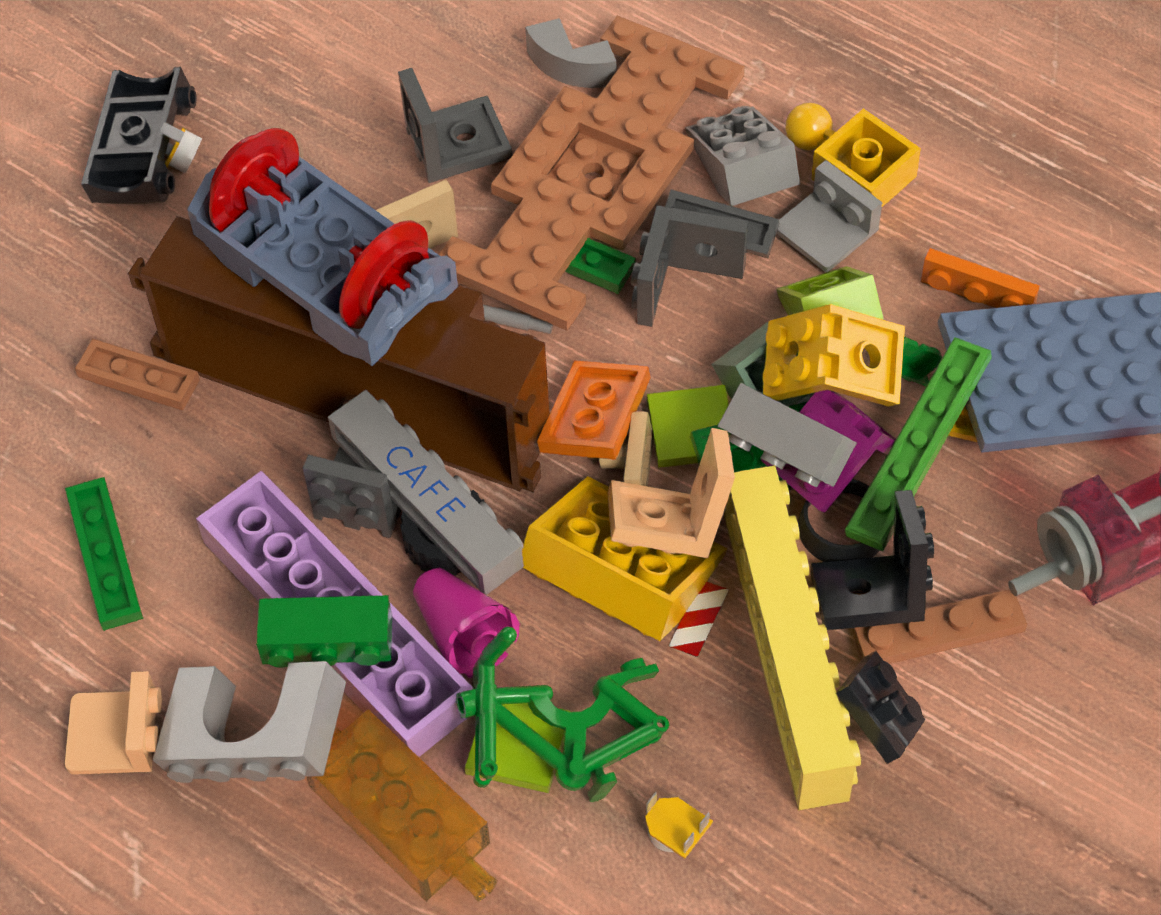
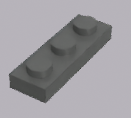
(761, 228)

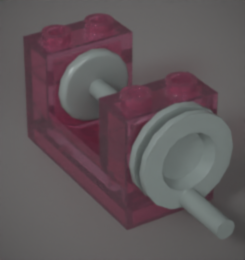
(1099, 539)

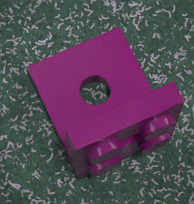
(847, 419)

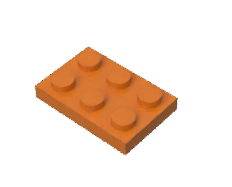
(594, 410)

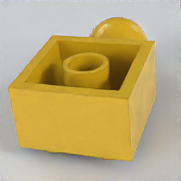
(861, 149)

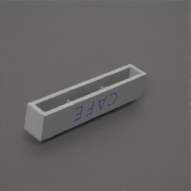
(427, 492)

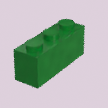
(324, 630)

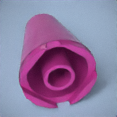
(460, 618)

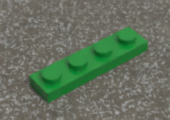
(104, 554)

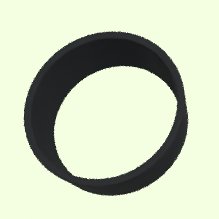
(829, 551)

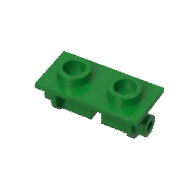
(919, 361)

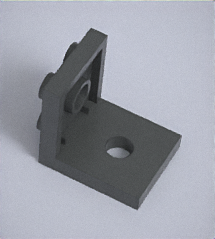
(437, 132)
(679, 241)
(350, 493)

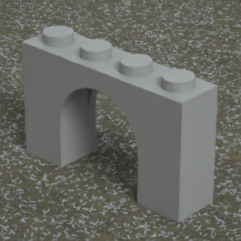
(288, 746)

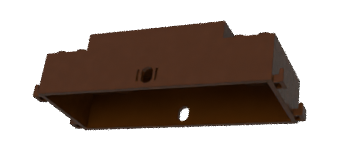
(448, 375)

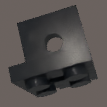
(892, 584)

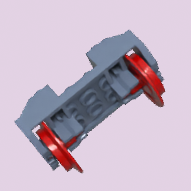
(318, 244)

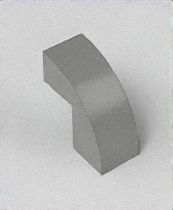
(580, 67)

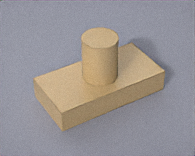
(637, 453)

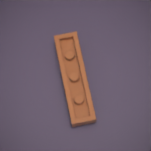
(945, 628)

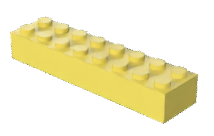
(790, 640)

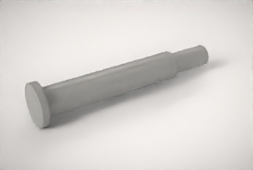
(516, 319)

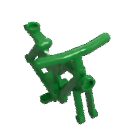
(571, 766)

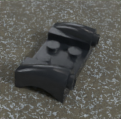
(127, 146)

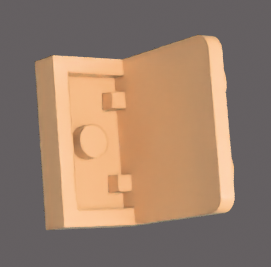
(114, 729)

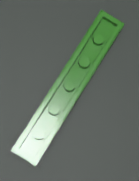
(919, 441)

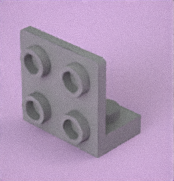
(831, 219)

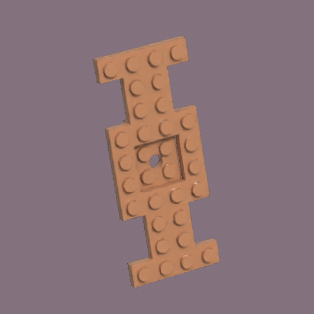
(618, 137)

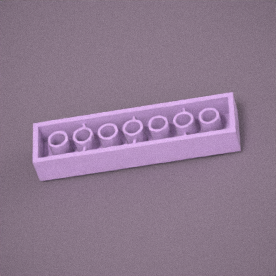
(286, 556)

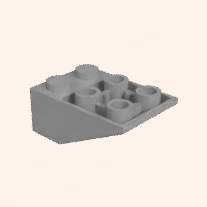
(745, 155)

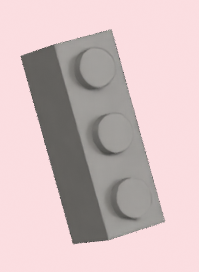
(786, 436)

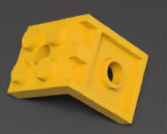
(831, 355)

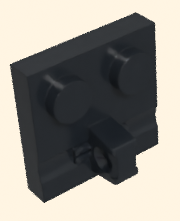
(881, 706)

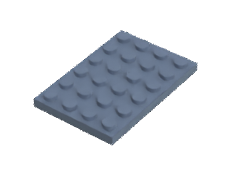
(1064, 370)

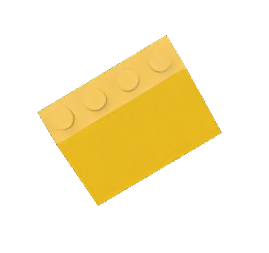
(634, 584)

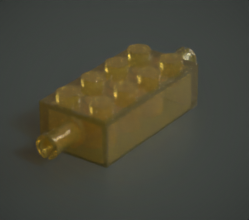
(403, 809)

